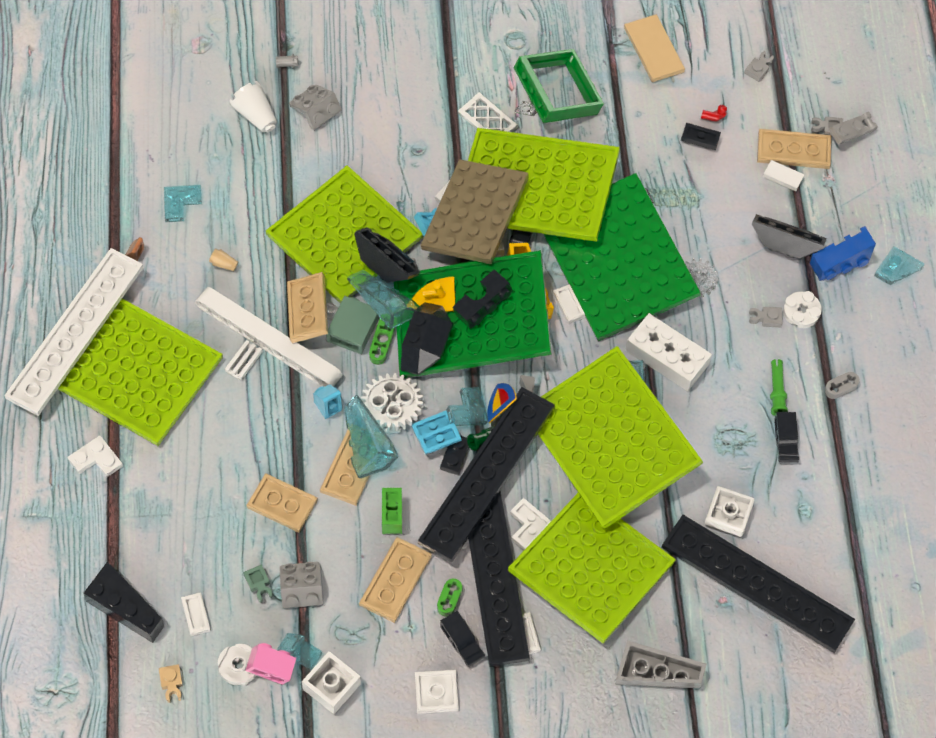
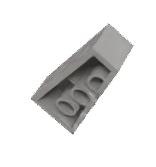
(655, 667)

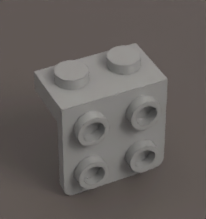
(317, 105)
(300, 585)

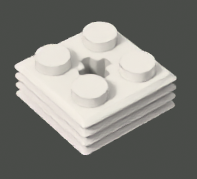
(738, 503)

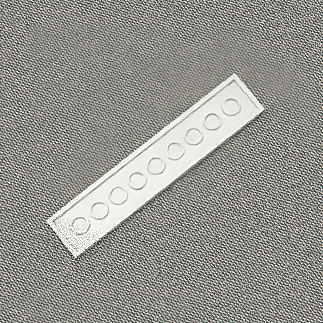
(74, 332)

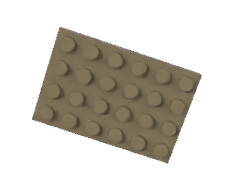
(475, 211)

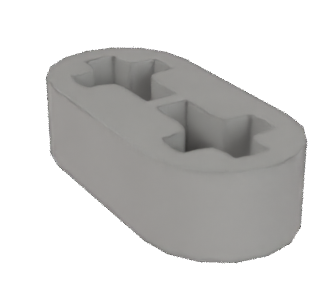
(844, 388)

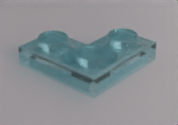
(178, 196)
(472, 410)

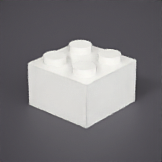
(331, 682)

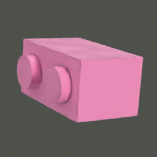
(271, 663)

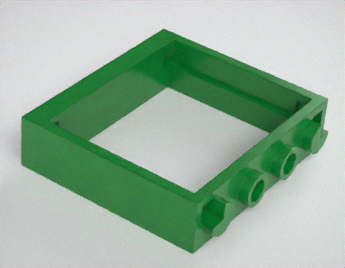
(547, 113)

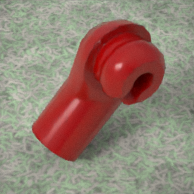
(716, 115)

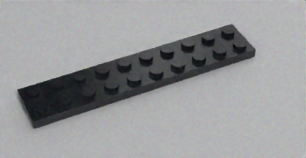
(486, 475)
(758, 583)
(497, 588)

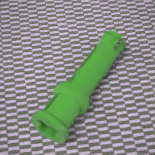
(778, 395)

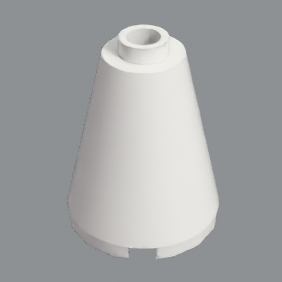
(254, 106)

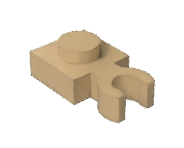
(171, 679)

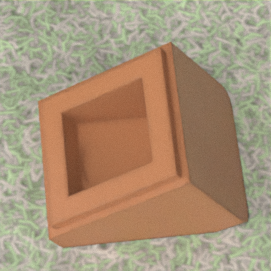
(135, 249)

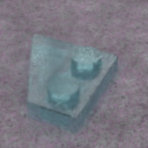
(897, 266)

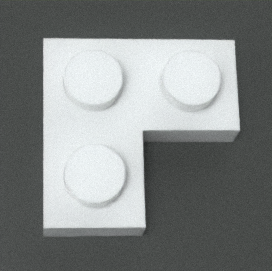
(95, 453)
(532, 521)

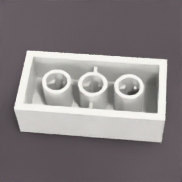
(668, 352)

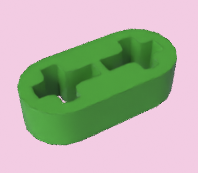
(454, 598)

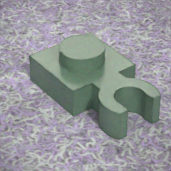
(258, 580)

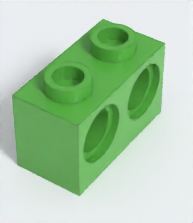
(391, 510)

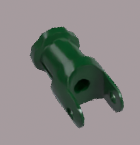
(476, 440)

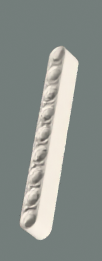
(268, 338)

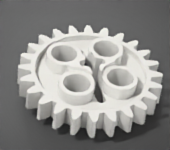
(405, 411)

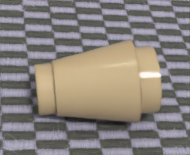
(223, 260)

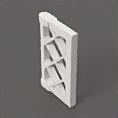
(471, 105)

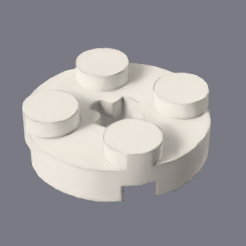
(805, 300)
(227, 668)

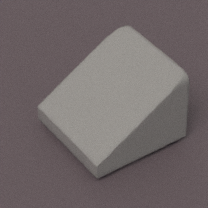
(527, 382)

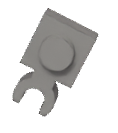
(758, 68)
(825, 125)
(768, 316)

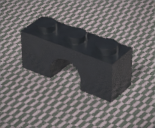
(473, 311)

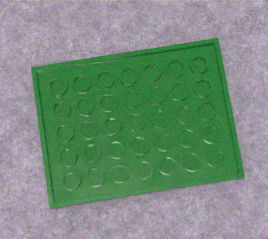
(628, 268)
(510, 333)

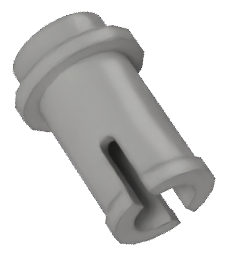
(287, 61)

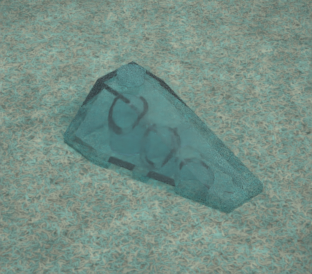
(386, 301)
(370, 444)

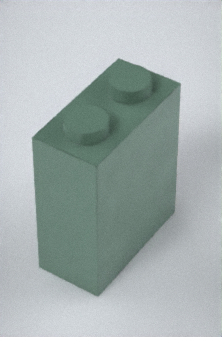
(352, 325)

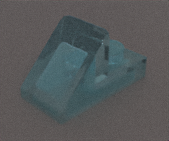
(303, 652)

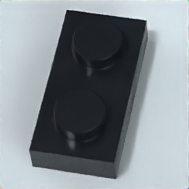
(700, 136)
(455, 456)

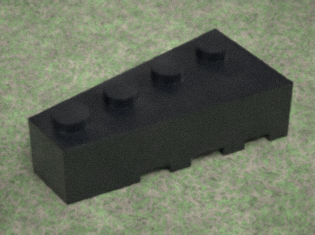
(120, 601)

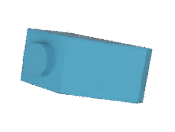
(328, 400)

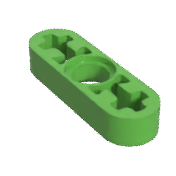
(380, 330)

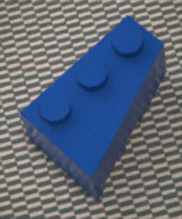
(843, 257)

